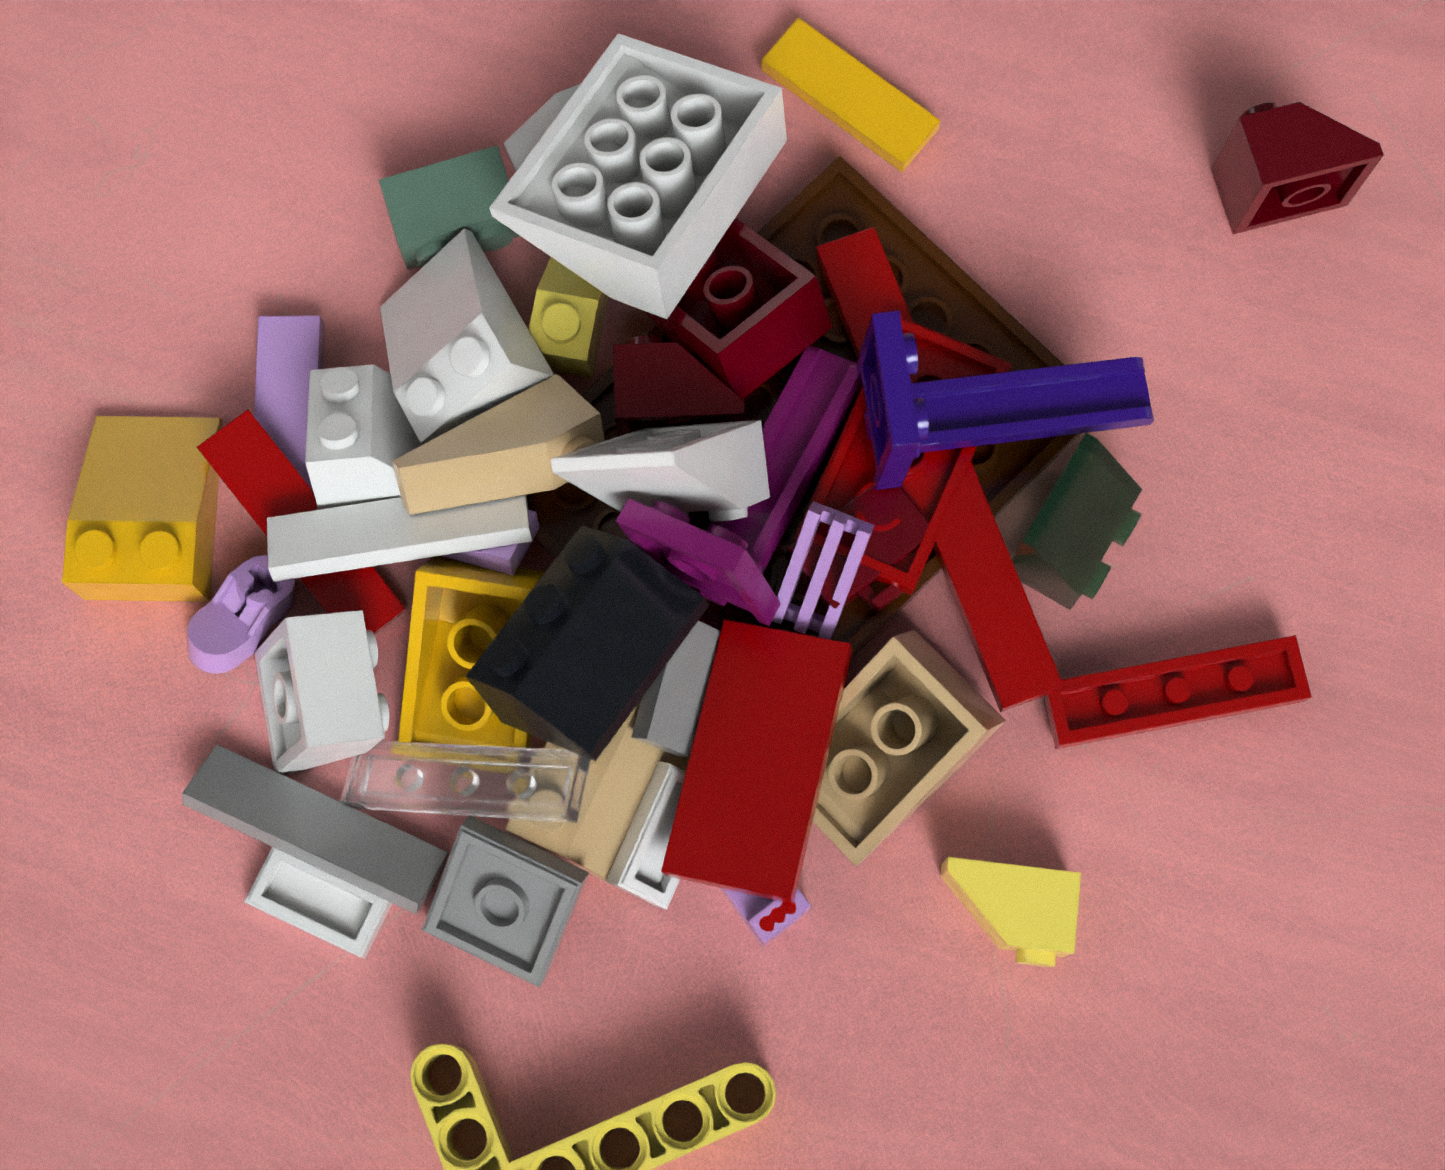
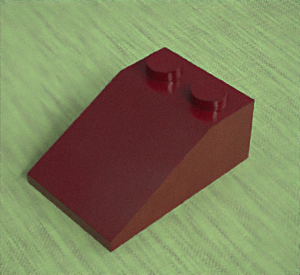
(747, 311)

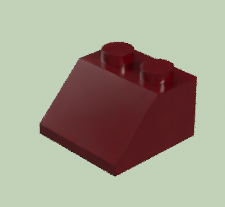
(1289, 165)

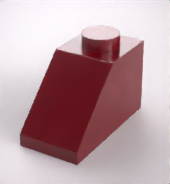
(667, 387)

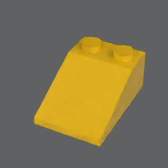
(143, 512)
(451, 625)

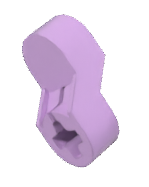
(238, 617)

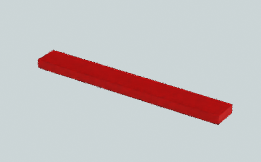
(969, 540)

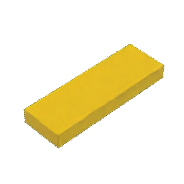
(850, 95)

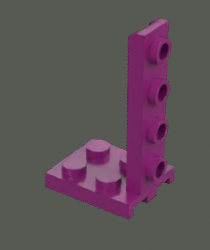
(733, 554)

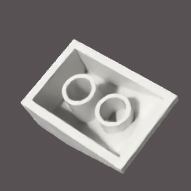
(457, 341)
(686, 466)

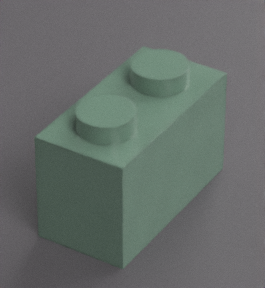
(443, 199)

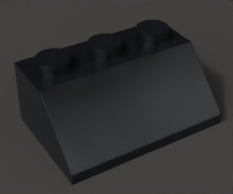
(586, 643)

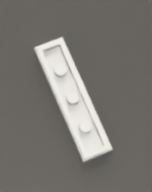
(387, 534)

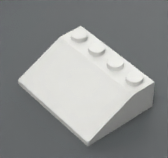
(645, 171)

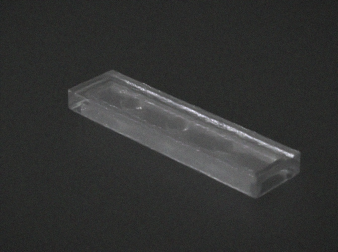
(468, 780)

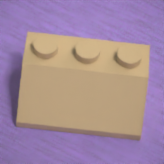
(607, 806)

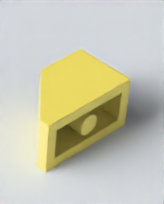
(567, 320)
(1019, 906)

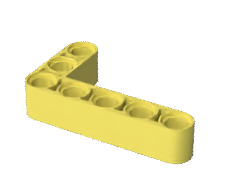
(584, 1148)

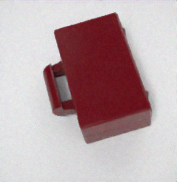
(886, 546)

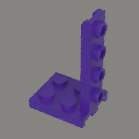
(984, 408)

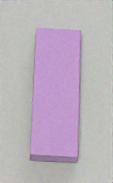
(285, 355)

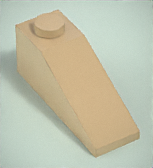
(500, 450)

